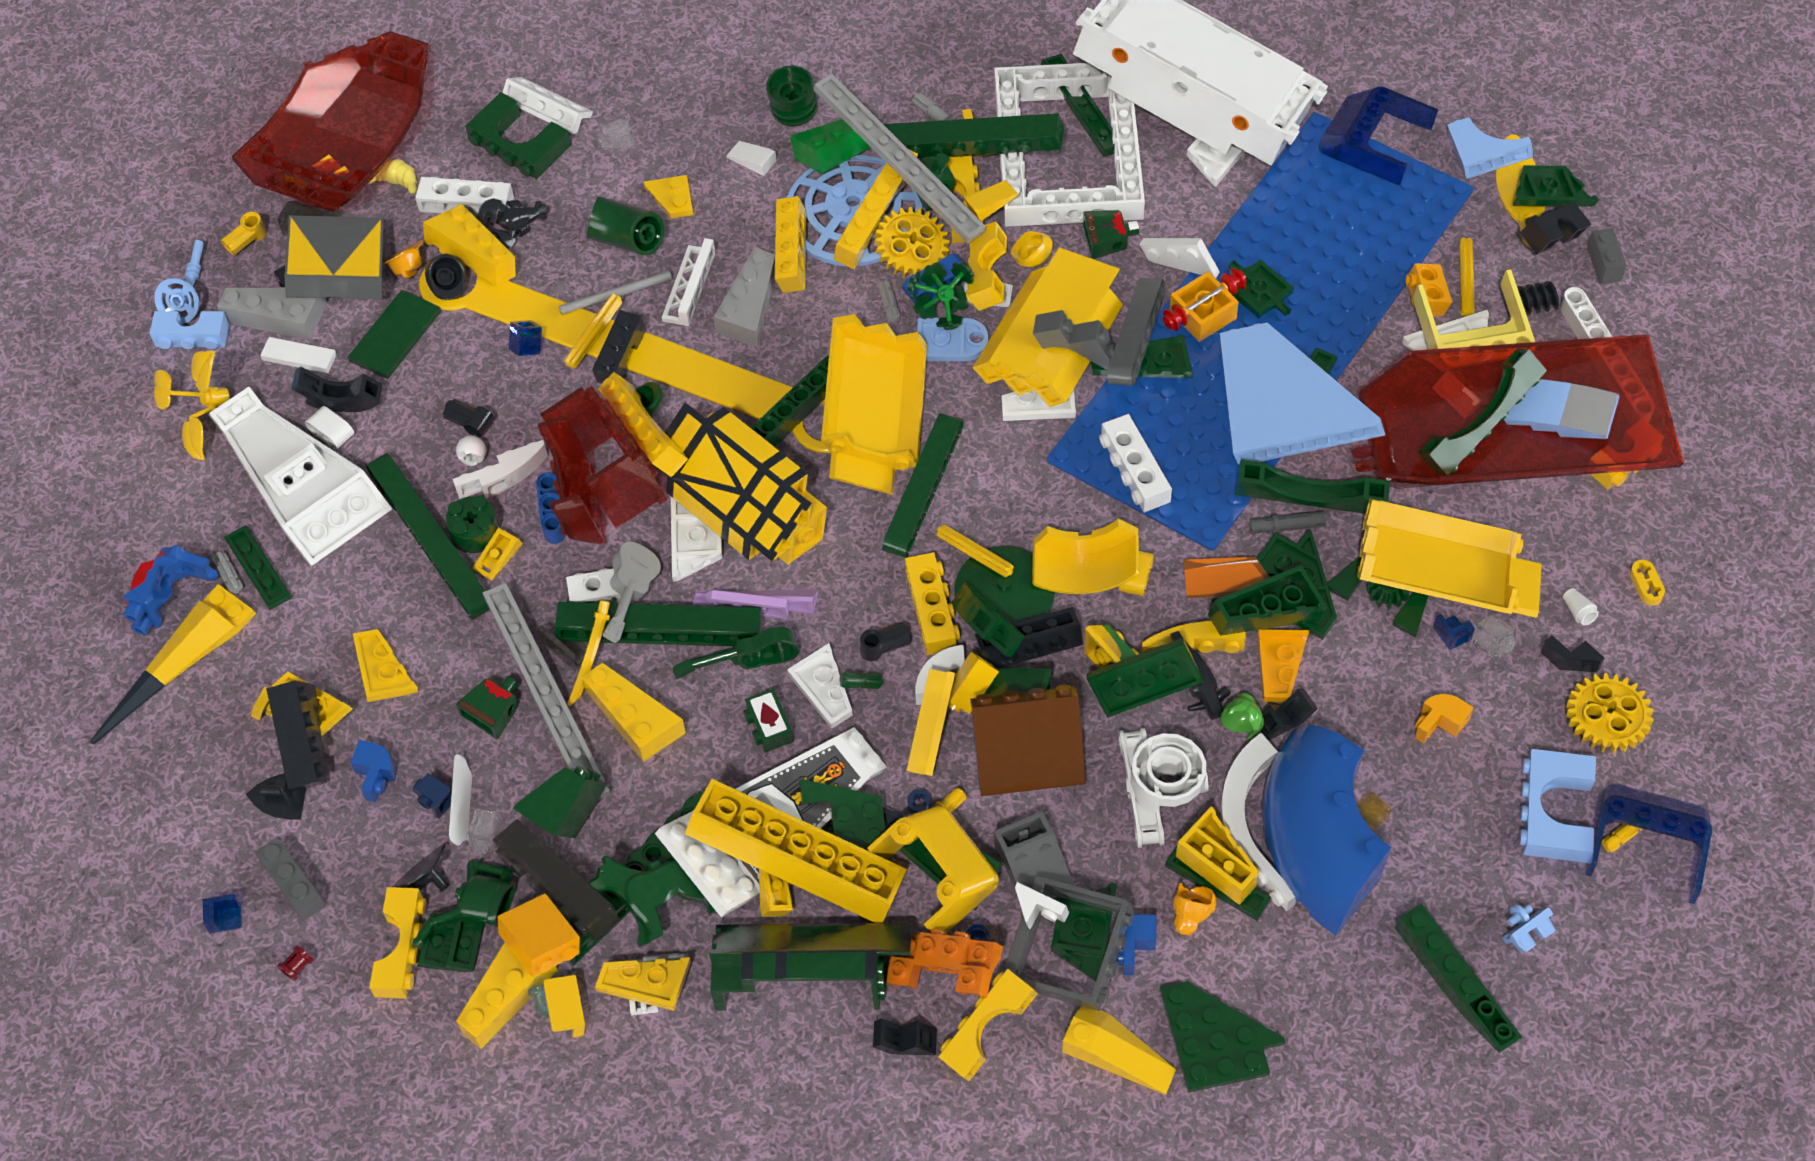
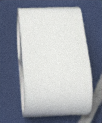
(329, 427)

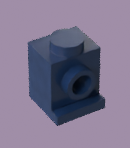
(433, 794)

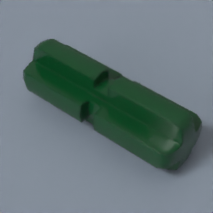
(855, 680)

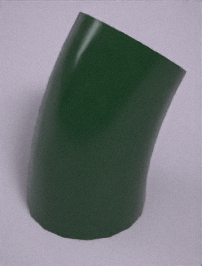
(625, 226)

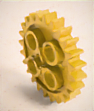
(915, 225)
(1618, 695)

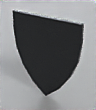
(276, 800)
(425, 873)

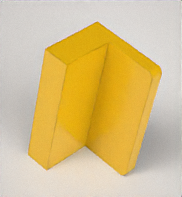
(564, 1005)

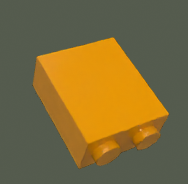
(538, 935)

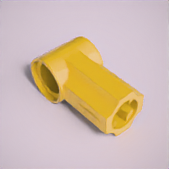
(249, 230)

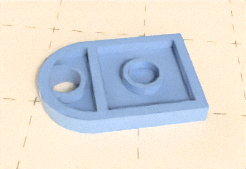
(955, 343)

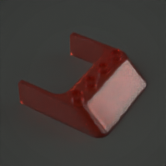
(577, 508)

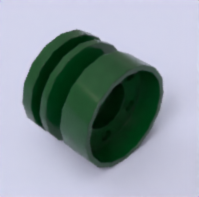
(791, 95)

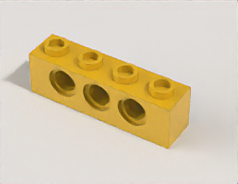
(790, 244)
(922, 569)

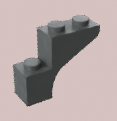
(1086, 338)

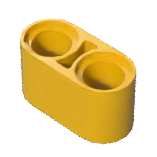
(1139, 583)

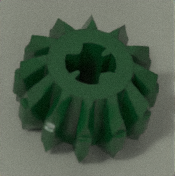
(1386, 595)

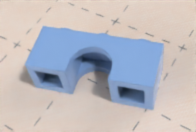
(207, 332)

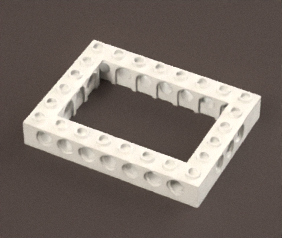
(1067, 205)

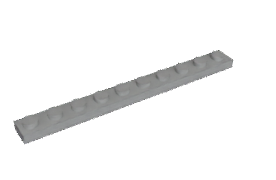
(900, 158)
(540, 680)

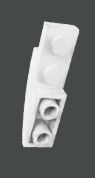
(511, 469)

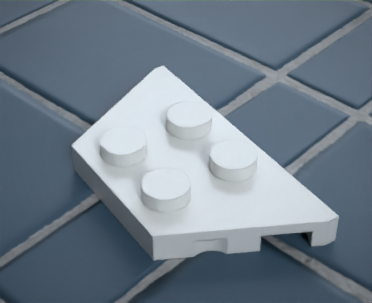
(1211, 162)
(1417, 341)
(692, 543)

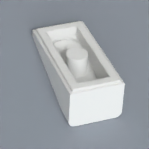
(753, 157)

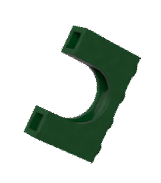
(529, 157)

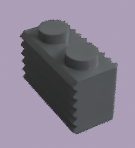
(1606, 256)

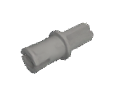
(930, 108)

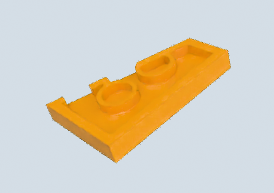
(1279, 661)

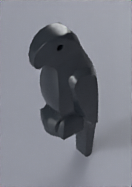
(1205, 691)

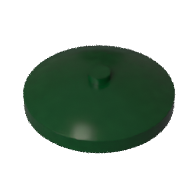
(1012, 595)

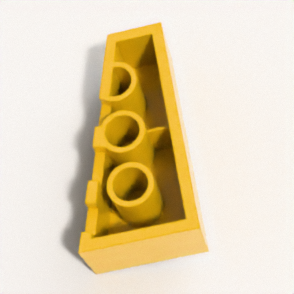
(467, 239)
(635, 714)
(498, 997)

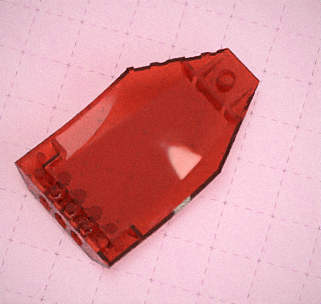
(343, 107)

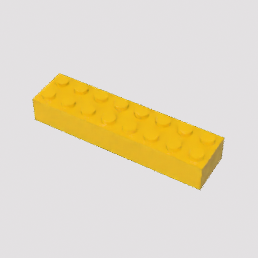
(795, 851)

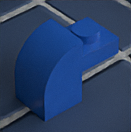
(374, 763)
(1139, 936)

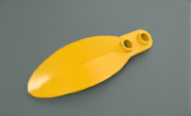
(1506, 184)

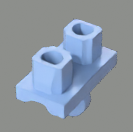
(1538, 921)

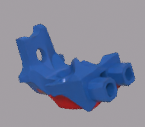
(154, 583)

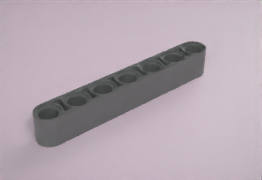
(1136, 332)

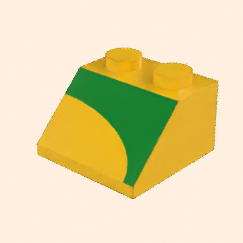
(1106, 646)

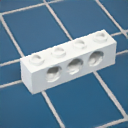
(443, 194)
(1147, 495)

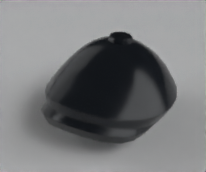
(445, 276)

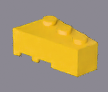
(1217, 857)

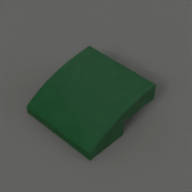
(451, 946)

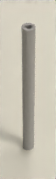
(619, 291)

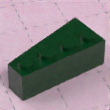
(1270, 603)

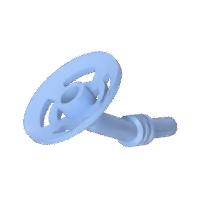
(181, 296)

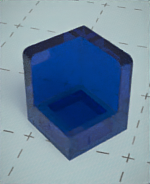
(525, 338)
(1452, 631)
(222, 913)

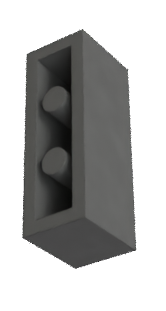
(290, 879)

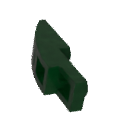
(986, 621)

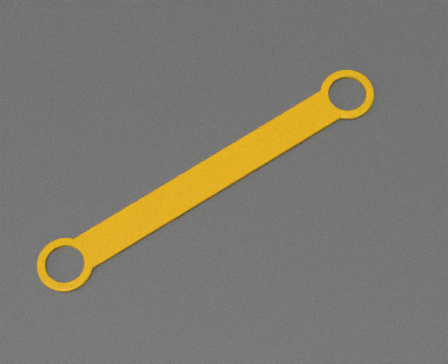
(654, 358)

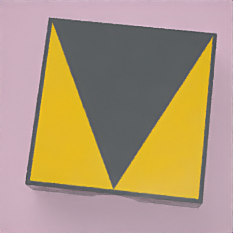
(334, 257)

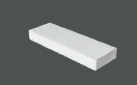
(298, 355)

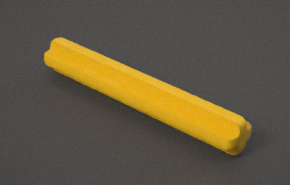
(1466, 276)
(593, 331)
(974, 550)

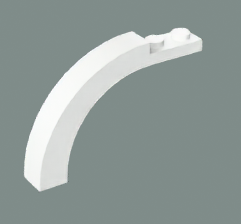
(1246, 768)

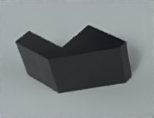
(1582, 658)
(1287, 716)
(909, 1039)

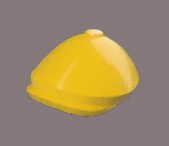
(1032, 249)

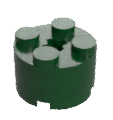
(471, 523)

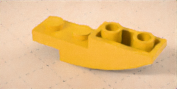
(1199, 636)

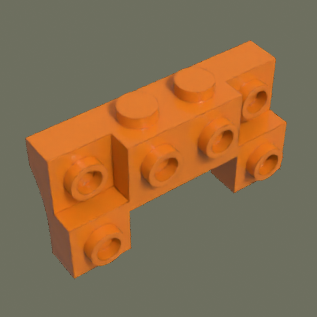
(944, 953)

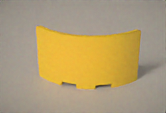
(1086, 562)

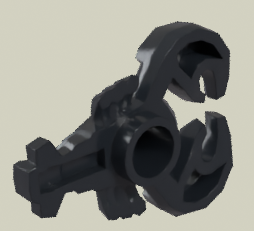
(511, 218)

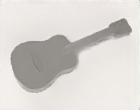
(633, 572)

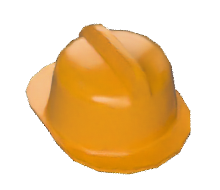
(406, 260)

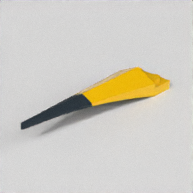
(201, 632)

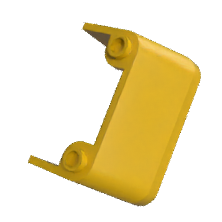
(968, 872)

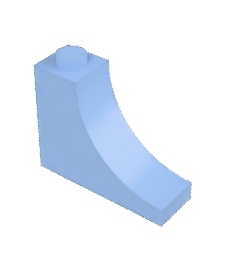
(1482, 153)

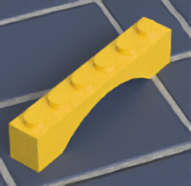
(862, 226)
(650, 437)

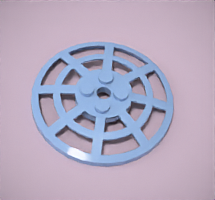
(837, 204)

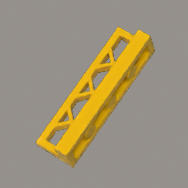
(930, 722)

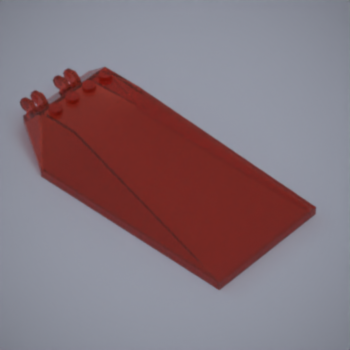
(1450, 387)

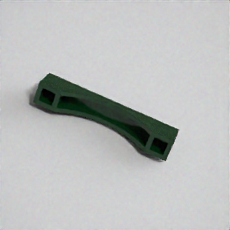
(1267, 483)

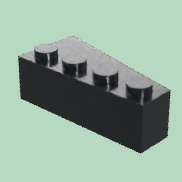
(298, 733)

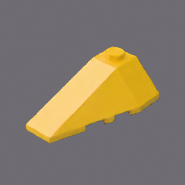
(1110, 1046)

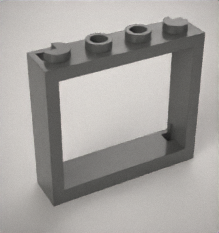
(1025, 937)

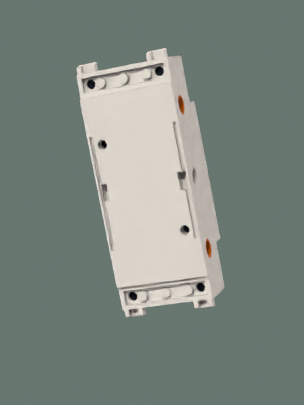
(1199, 74)

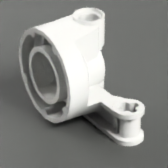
(1146, 762)

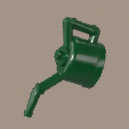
(478, 899)

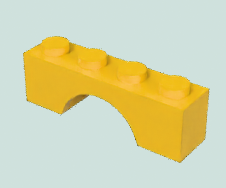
(964, 175)
(984, 251)
(392, 974)
(964, 1050)

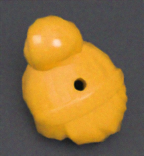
(1192, 908)

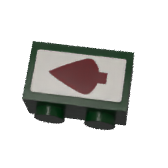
(769, 721)

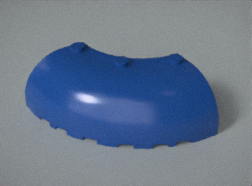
(1316, 827)

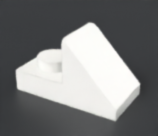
(1034, 902)

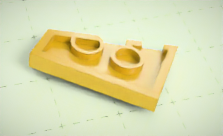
(380, 670)
(329, 708)
(645, 982)

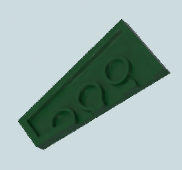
(1162, 359)

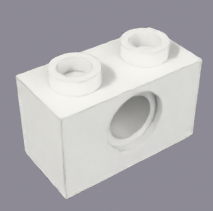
(581, 584)

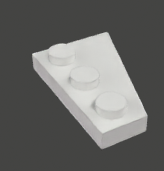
(1180, 253)
(1032, 407)

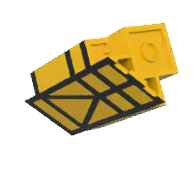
(743, 487)

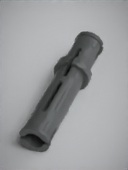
(1287, 522)

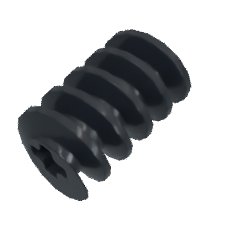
(1537, 296)

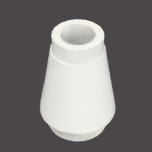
(1581, 608)

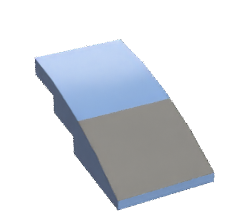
(1566, 409)

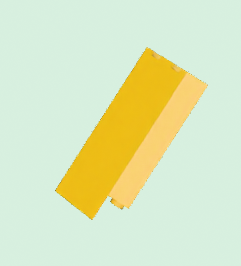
(1013, 353)
(873, 402)
(1448, 559)

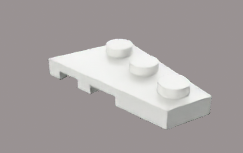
(819, 682)

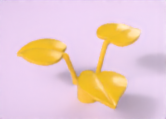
(209, 396)

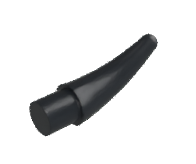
(1222, 694)

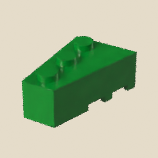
(827, 145)

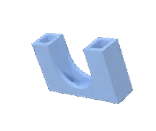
(1542, 834)

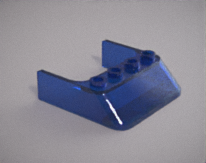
(1358, 119)
(1657, 815)

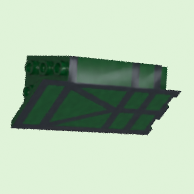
(803, 953)

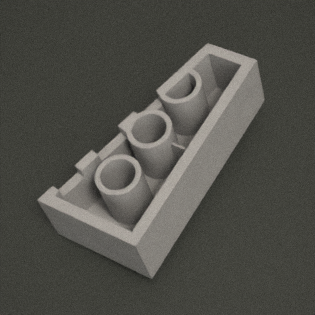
(747, 301)
(272, 311)

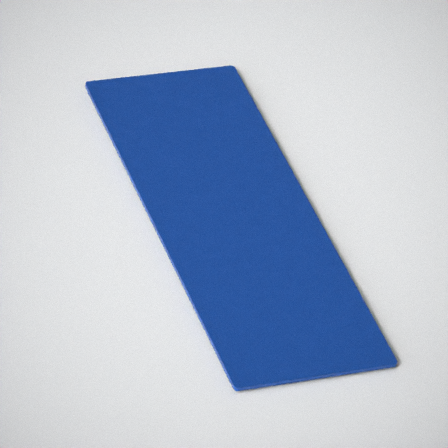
(1347, 254)

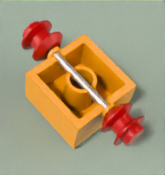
(1205, 304)

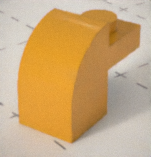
(1442, 711)

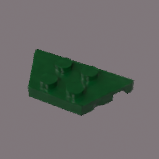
(1550, 187)
(1084, 934)

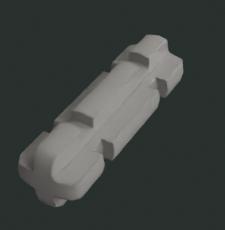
(889, 301)
(227, 572)

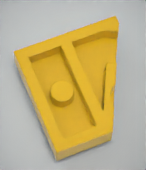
(672, 195)

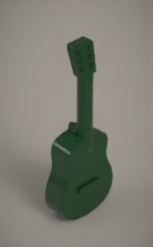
(765, 648)

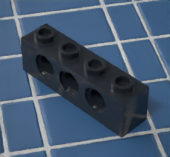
(1042, 635)

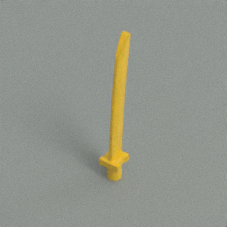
(600, 619)

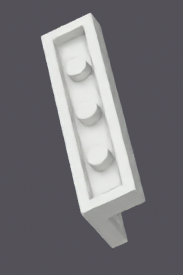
(546, 104)
(693, 286)

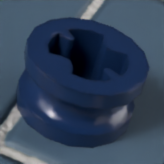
(918, 794)

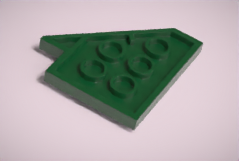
(1284, 554)
(1214, 1040)

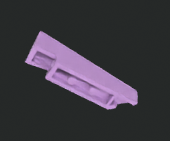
(772, 602)

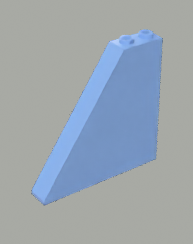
(1284, 400)

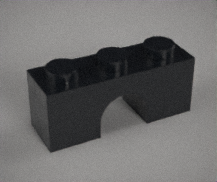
(1551, 226)
(624, 334)

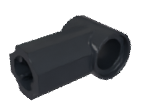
(473, 420)
(885, 641)

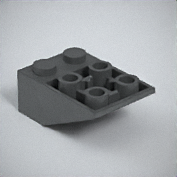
(1031, 850)

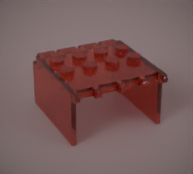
(629, 482)

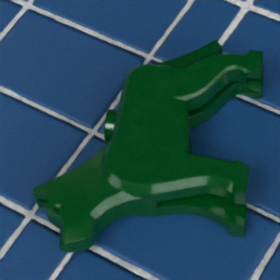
(646, 891)

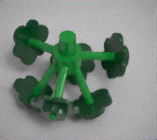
(951, 295)

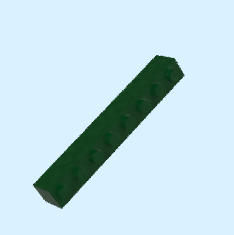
(981, 135)
(662, 623)

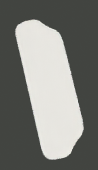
(460, 801)

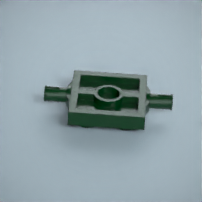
(1263, 289)

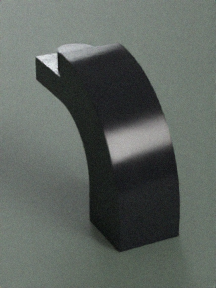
(346, 396)

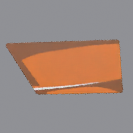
(1221, 576)

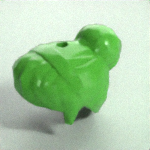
(1243, 715)

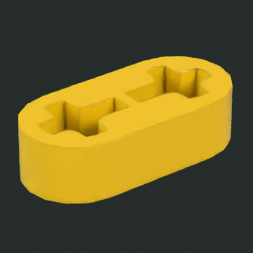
(1652, 580)

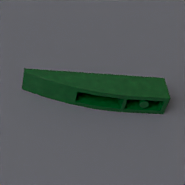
(1456, 978)

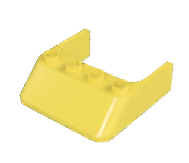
(1513, 332)

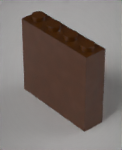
(1028, 740)

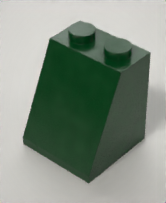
(1019, 680)
(563, 801)

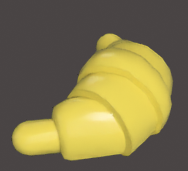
(398, 172)

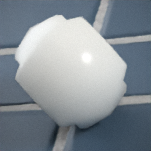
(471, 450)

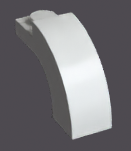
(945, 660)

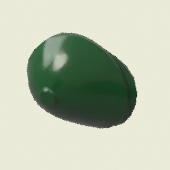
(651, 397)

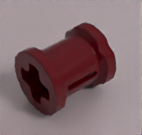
(295, 963)

